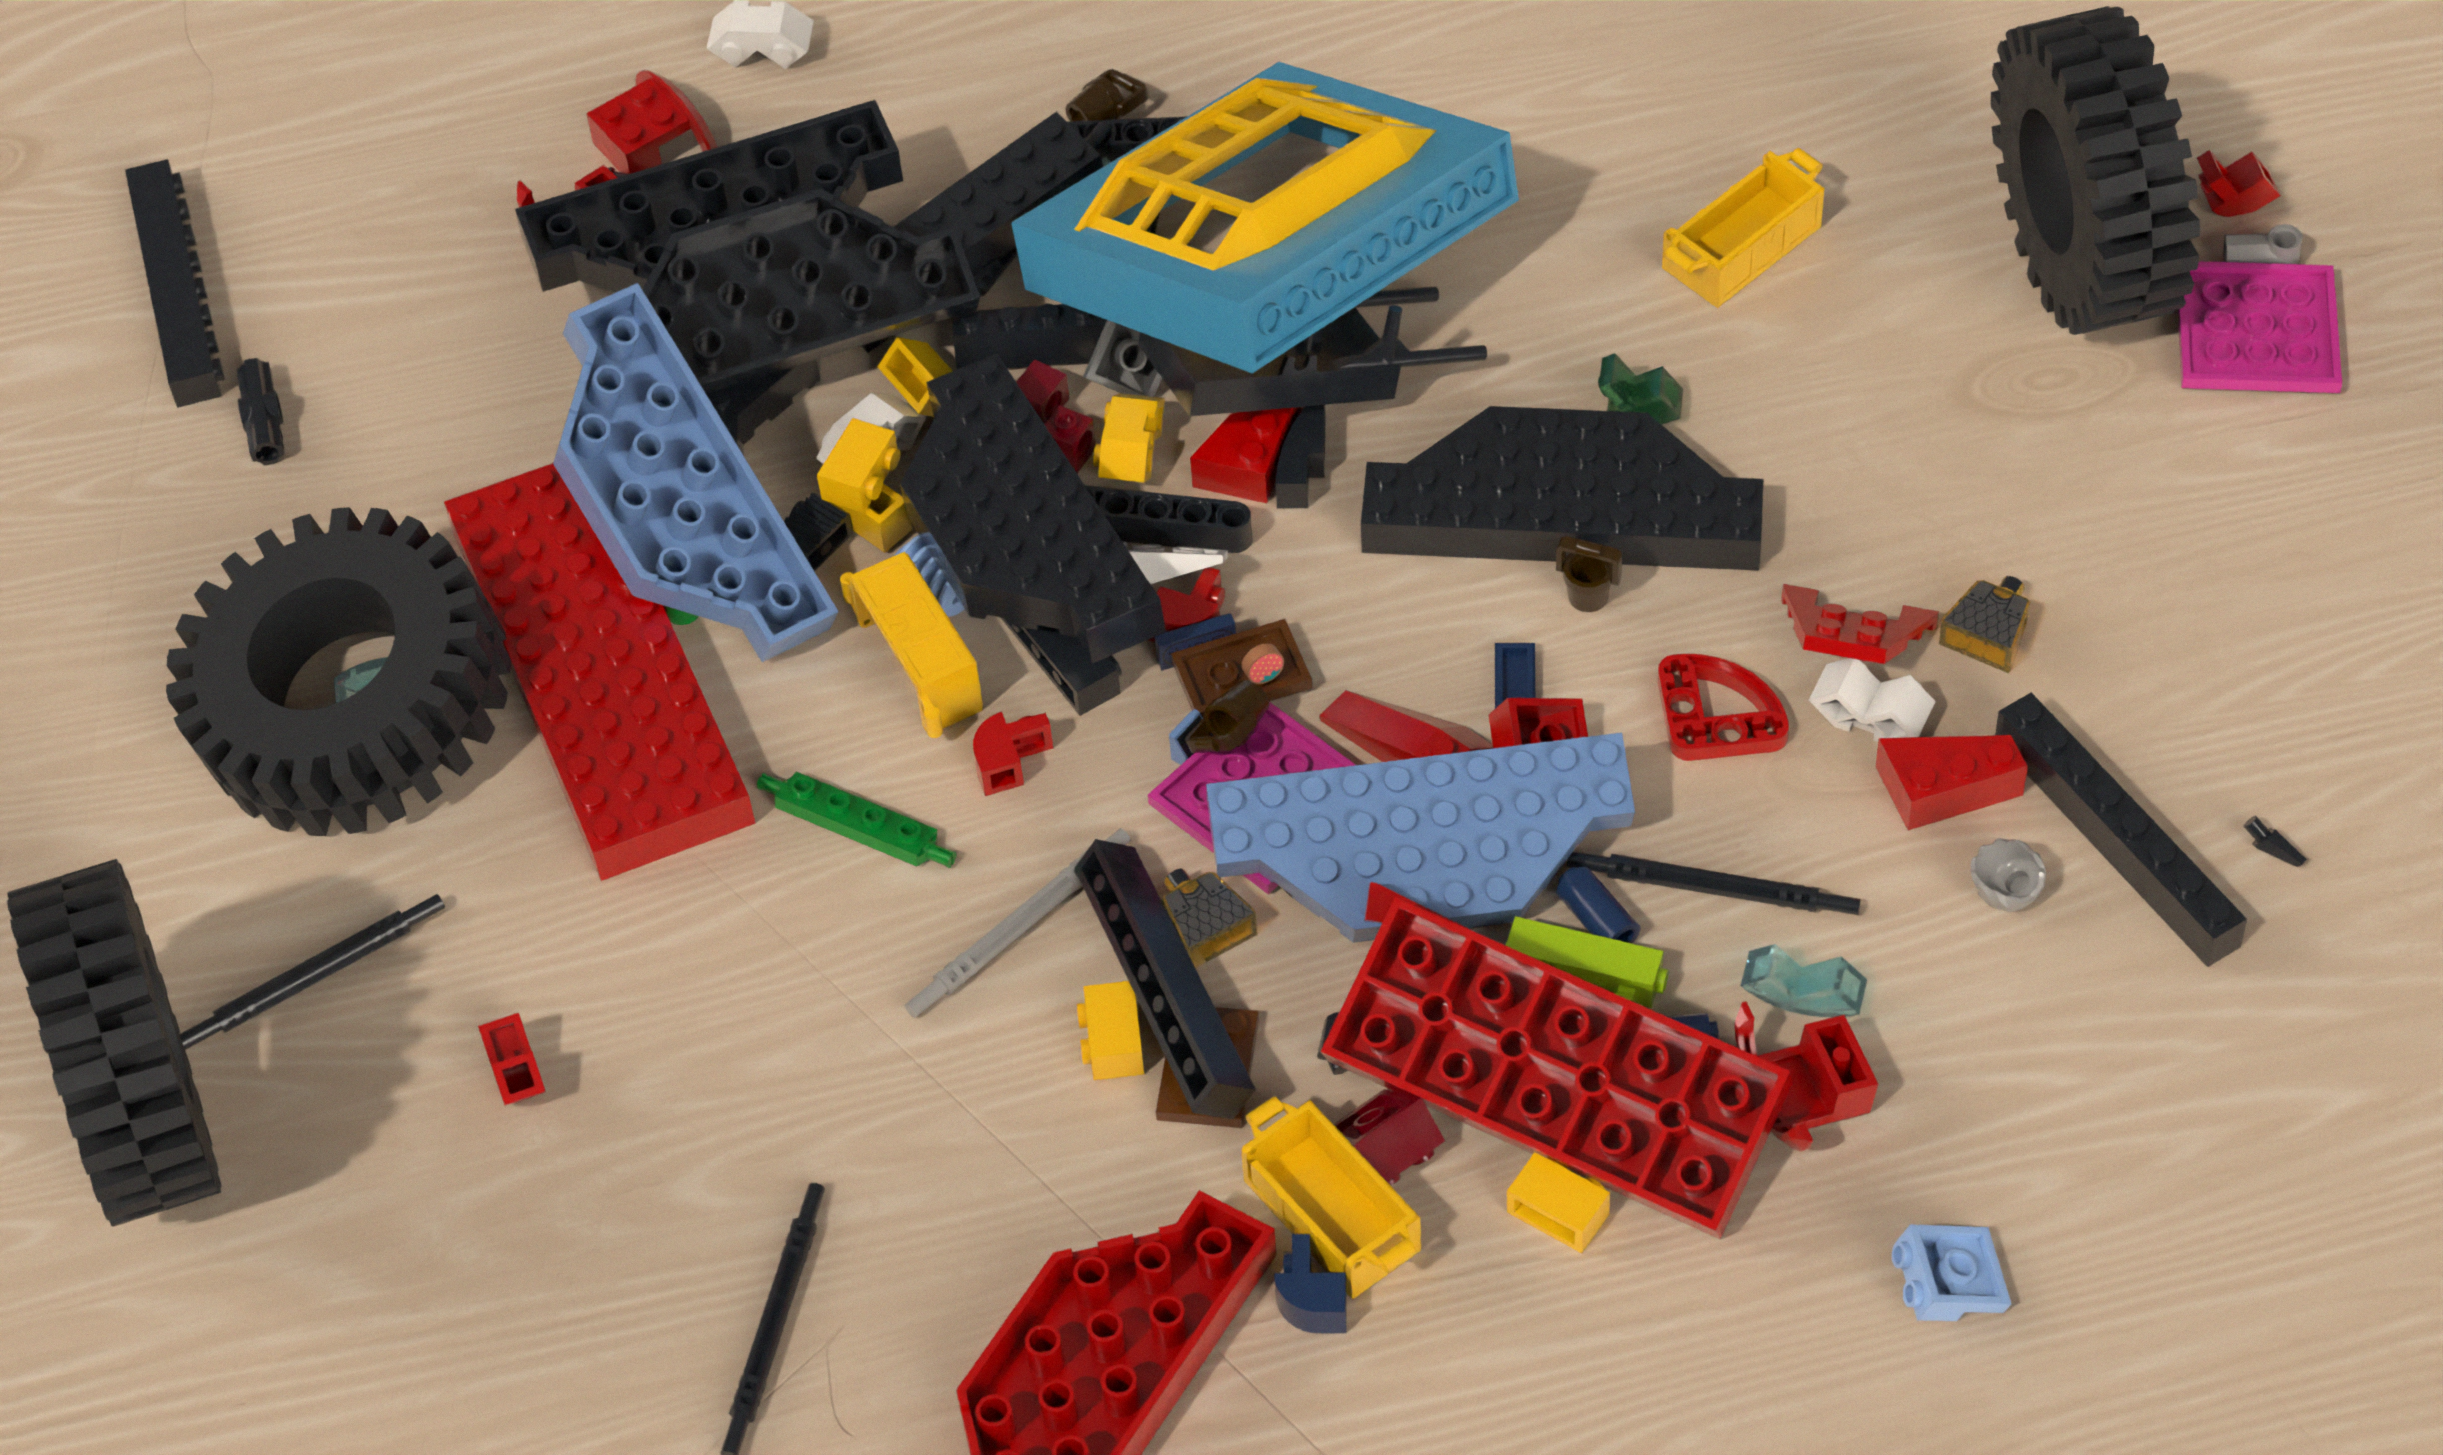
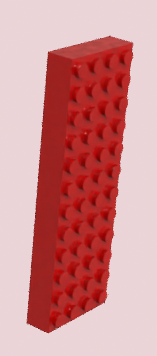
(599, 677)

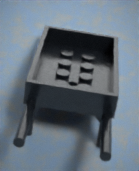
(1329, 367)

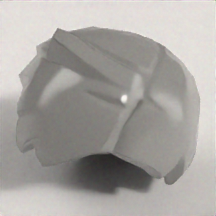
(2008, 874)

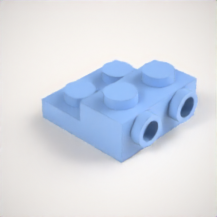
(1950, 1271)

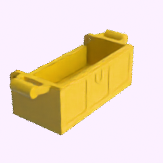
(1747, 227)
(920, 637)
(1328, 1191)

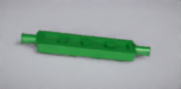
(857, 819)

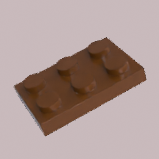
(1216, 666)
(1171, 1102)

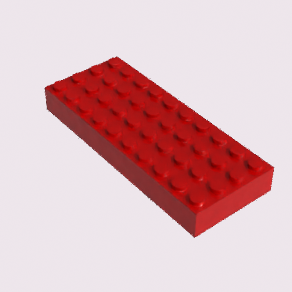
(1558, 1067)

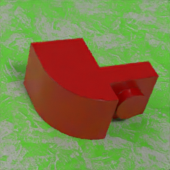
(2238, 187)
(1201, 604)
(1001, 746)
(511, 1059)

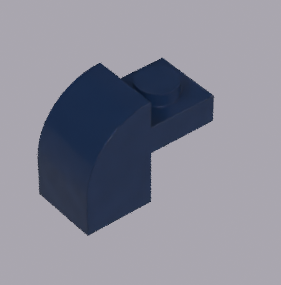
(1309, 1299)

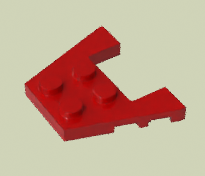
(1852, 634)

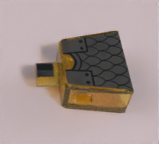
(1988, 623)
(1207, 914)

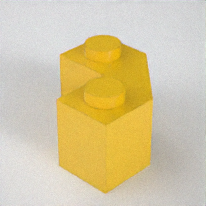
(1129, 437)

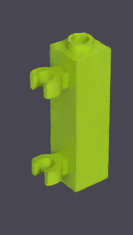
(1611, 964)

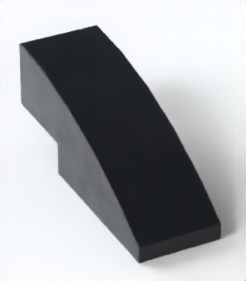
(1301, 458)

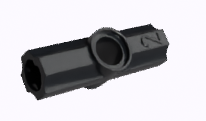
(260, 411)

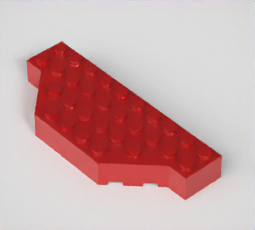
(1113, 1336)

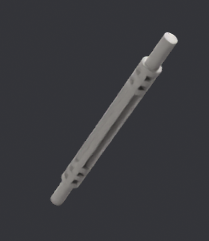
(1002, 935)

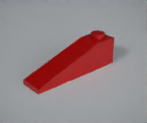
(1537, 721)
(1397, 732)

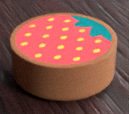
(1262, 663)

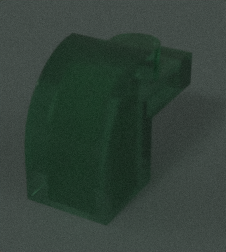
(1648, 392)

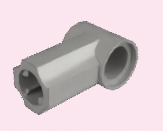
(2277, 246)

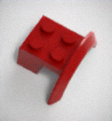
(642, 120)
(1827, 1072)

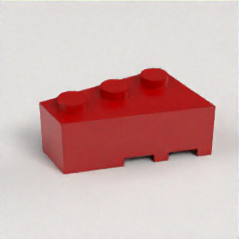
(1243, 454)
(1949, 775)

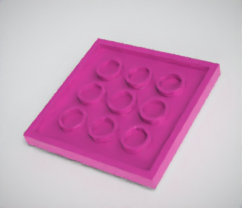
(2260, 328)
(1274, 749)

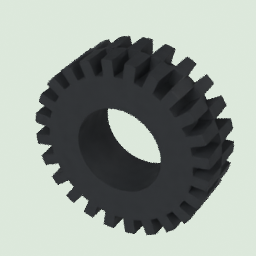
(2095, 169)
(381, 737)
(113, 1042)

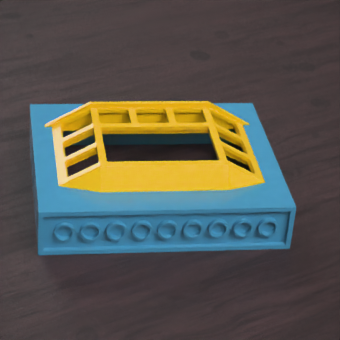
(1293, 258)

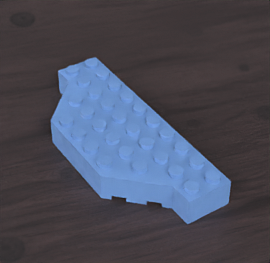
(675, 488)
(1447, 830)

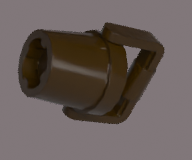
(1103, 100)
(1588, 572)
(1229, 719)

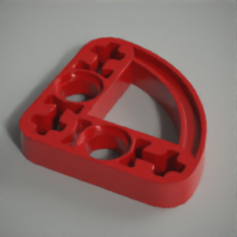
(1694, 724)

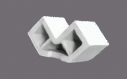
(773, 30)
(881, 410)
(1854, 697)

